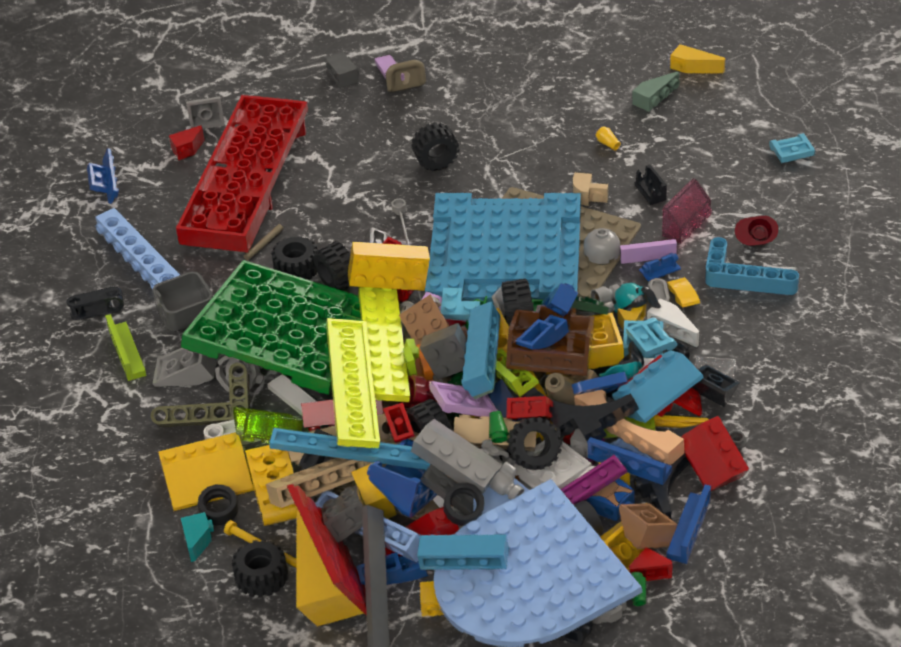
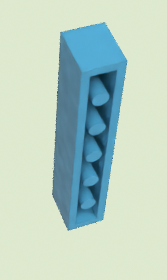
(481, 349)

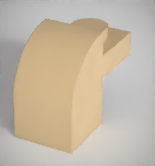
(589, 191)

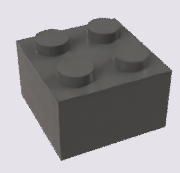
(445, 350)

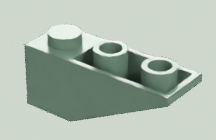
(653, 91)

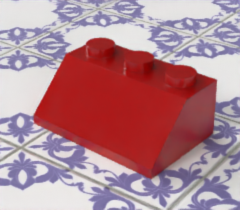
(714, 454)

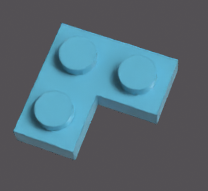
(454, 307)

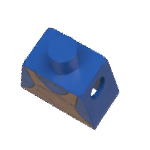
(608, 499)

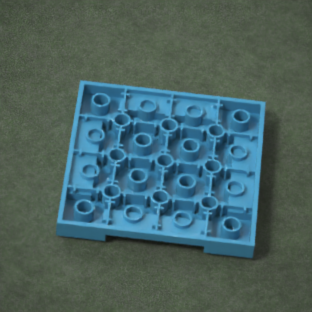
(504, 240)

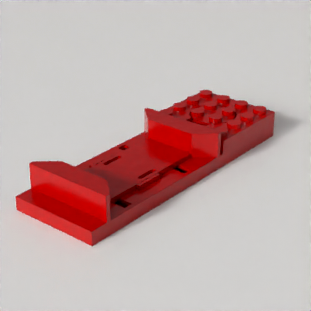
(235, 198)

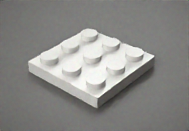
(562, 471)

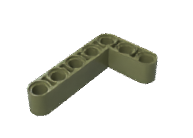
(209, 408)

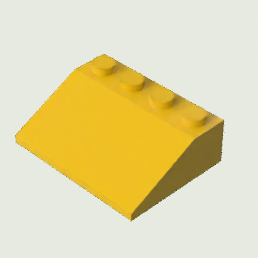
(606, 343)
(204, 464)

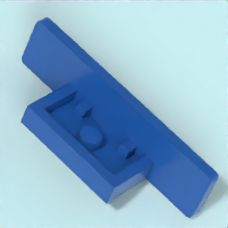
(103, 177)

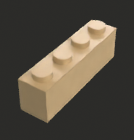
(477, 431)

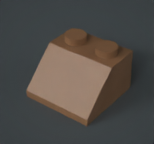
(646, 526)

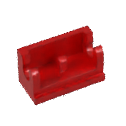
(528, 407)

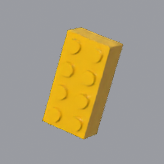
(388, 266)

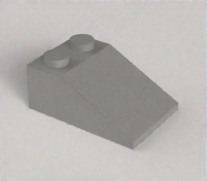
(183, 369)

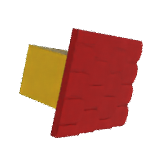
(325, 574)

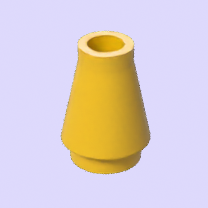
(606, 137)

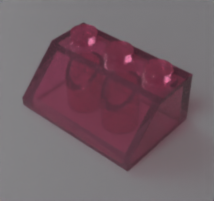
(686, 212)

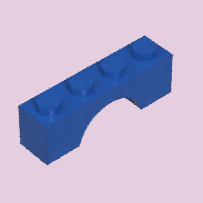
(560, 299)

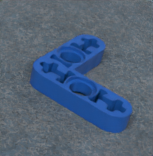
(605, 383)

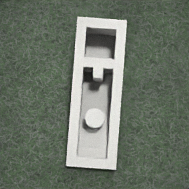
(675, 322)

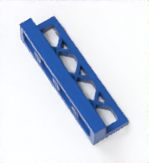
(633, 462)
(689, 526)

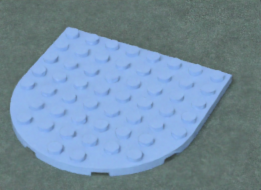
(553, 577)

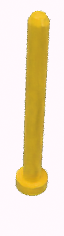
(231, 528)

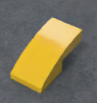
(684, 292)

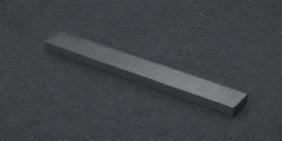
(375, 577)

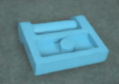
(792, 148)
(646, 340)

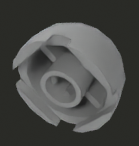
(601, 246)

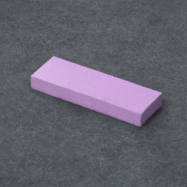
(384, 63)
(647, 251)

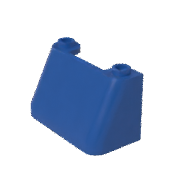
(401, 485)

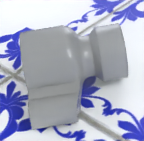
(606, 295)
(504, 482)

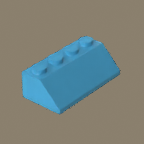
(660, 384)

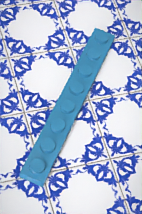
(327, 446)

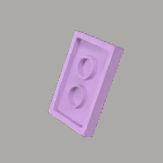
(457, 399)

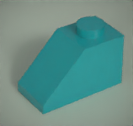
(197, 533)

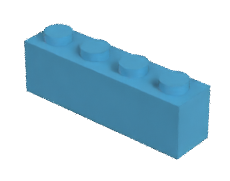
(463, 552)

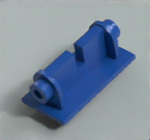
(657, 269)

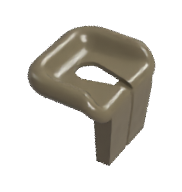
(413, 74)

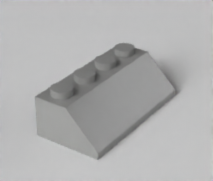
(455, 456)

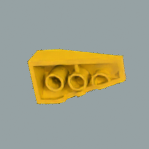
(620, 545)

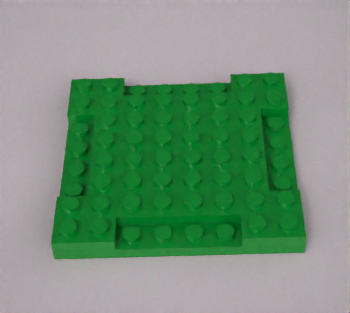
(272, 323)

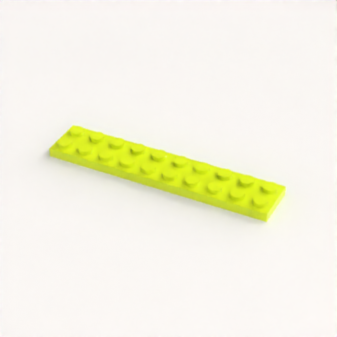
(385, 339)
(352, 384)

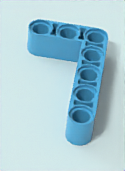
(746, 277)

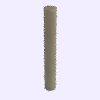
(263, 242)

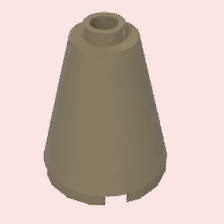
(559, 388)

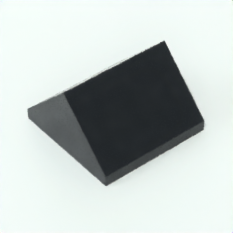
(716, 385)

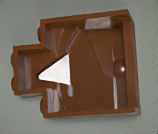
(566, 356)

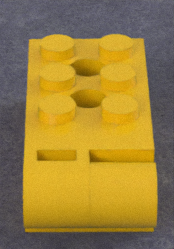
(264, 467)

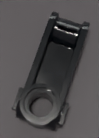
(96, 303)

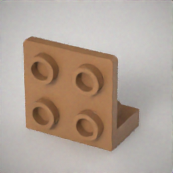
(423, 318)

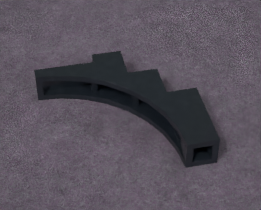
(589, 419)
(658, 493)

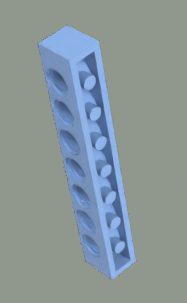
(134, 248)

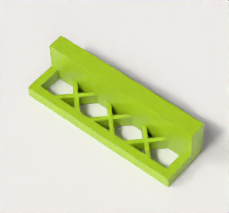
(126, 349)
(510, 379)

